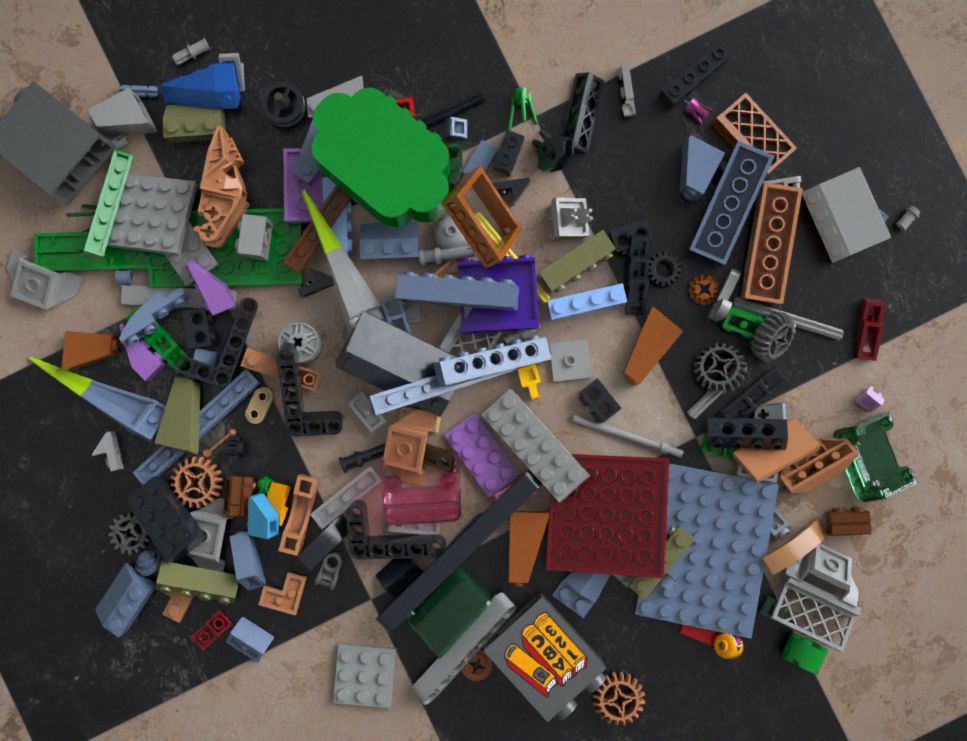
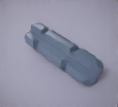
(142, 91)

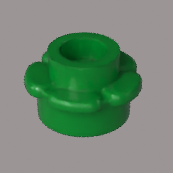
(264, 485)

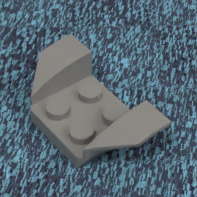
(38, 284)
(213, 524)
(829, 566)

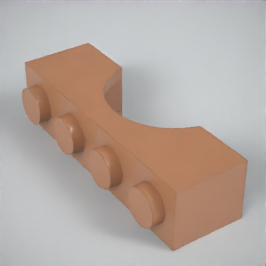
(297, 525)

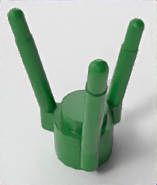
(521, 99)

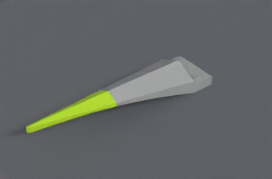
(349, 284)

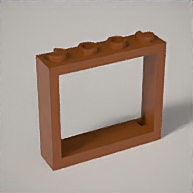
(470, 225)

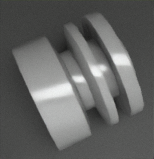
(311, 344)

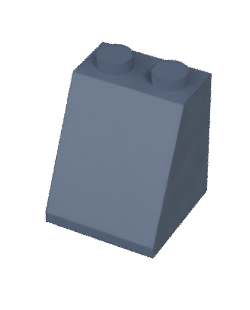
(697, 167)

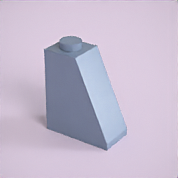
(247, 561)

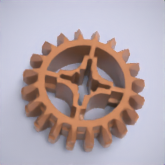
(201, 487)
(626, 697)

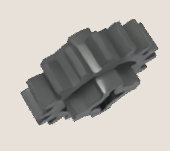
(126, 541)

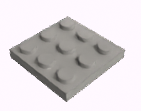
(364, 675)

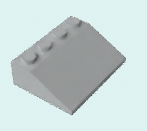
(846, 214)

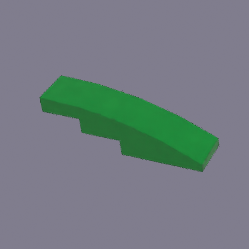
(165, 346)

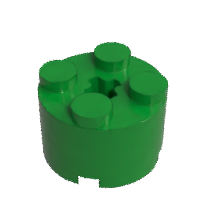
(804, 653)

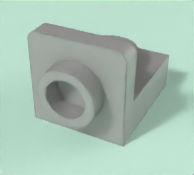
(780, 526)

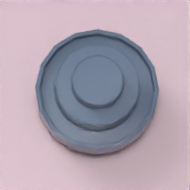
(148, 562)

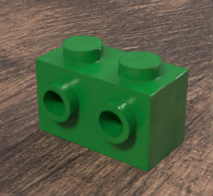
(741, 322)

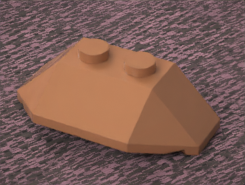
(820, 465)

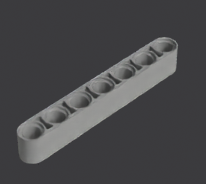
(464, 649)

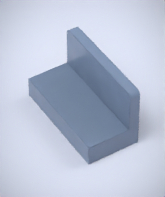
(249, 639)

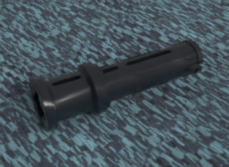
(359, 458)

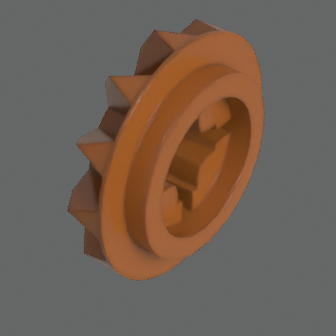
(694, 289)
(481, 673)

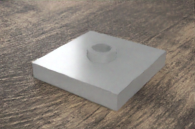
(570, 360)

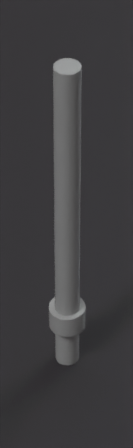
(663, 447)

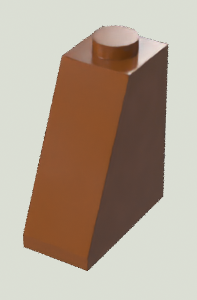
(87, 348)

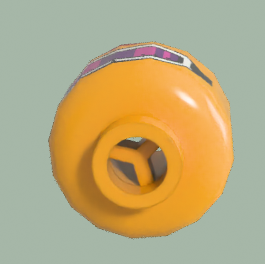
(728, 646)

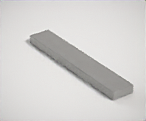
(140, 294)

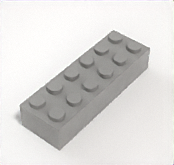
(535, 445)

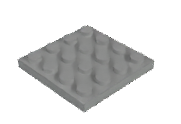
(153, 214)

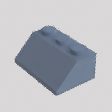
(388, 243)
(124, 600)

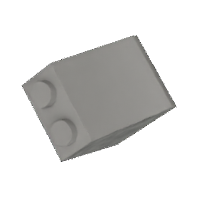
(122, 114)

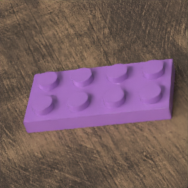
(294, 205)
(482, 455)

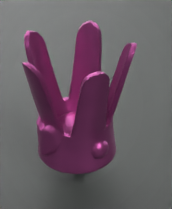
(695, 106)

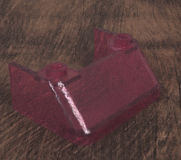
(421, 504)

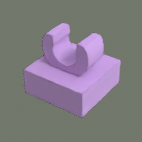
(870, 400)

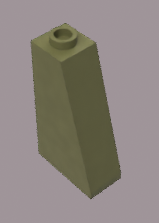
(181, 417)

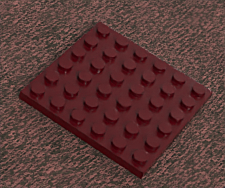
(612, 519)

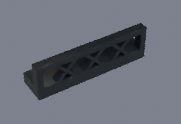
(578, 109)

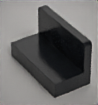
(398, 575)

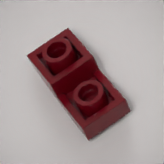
(211, 630)

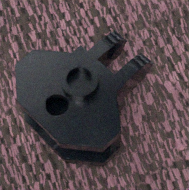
(552, 150)

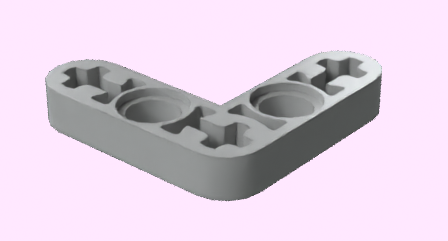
(721, 305)

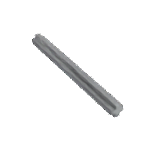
(800, 322)

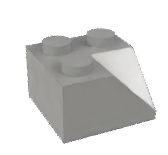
(254, 237)

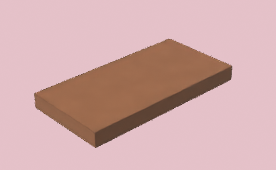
(766, 462)

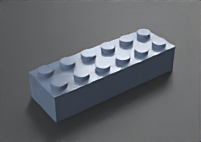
(731, 202)
(457, 292)

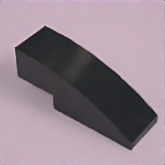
(324, 543)

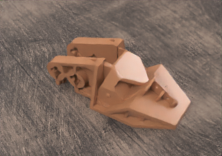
(222, 194)

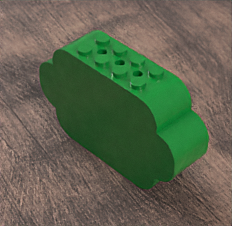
(381, 157)

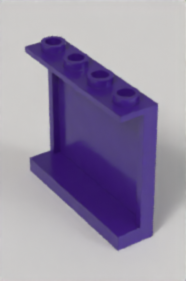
(520, 271)

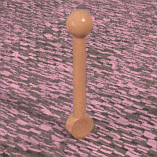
(207, 452)

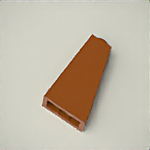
(651, 344)
(525, 537)

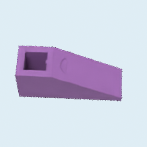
(214, 291)
(143, 359)

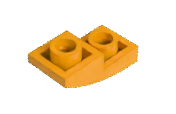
(277, 497)

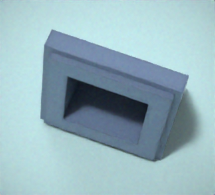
(455, 128)
(205, 356)

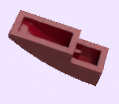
(870, 329)

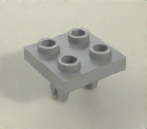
(570, 217)

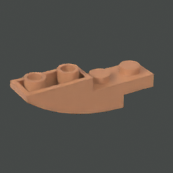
(268, 365)

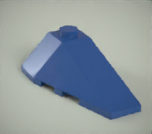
(207, 88)

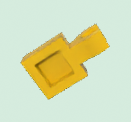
(529, 378)

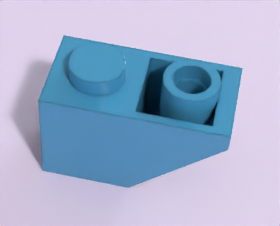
(262, 517)

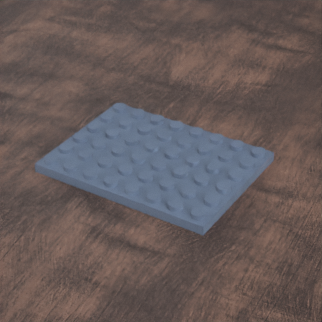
(723, 565)

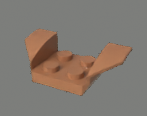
(407, 446)

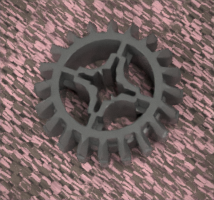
(773, 336)
(727, 364)

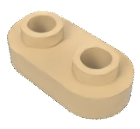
(259, 405)

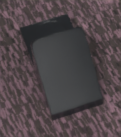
(516, 187)
(321, 282)

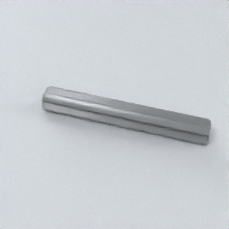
(708, 398)

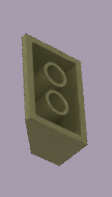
(191, 123)

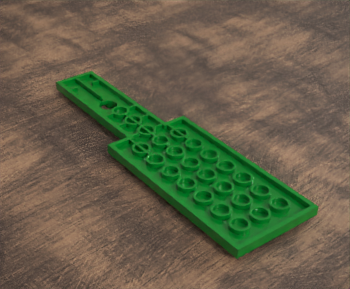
(232, 268)

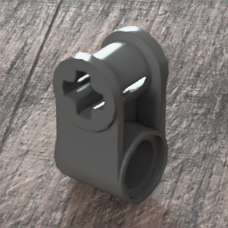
(771, 411)
(329, 574)

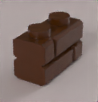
(237, 495)
(848, 522)

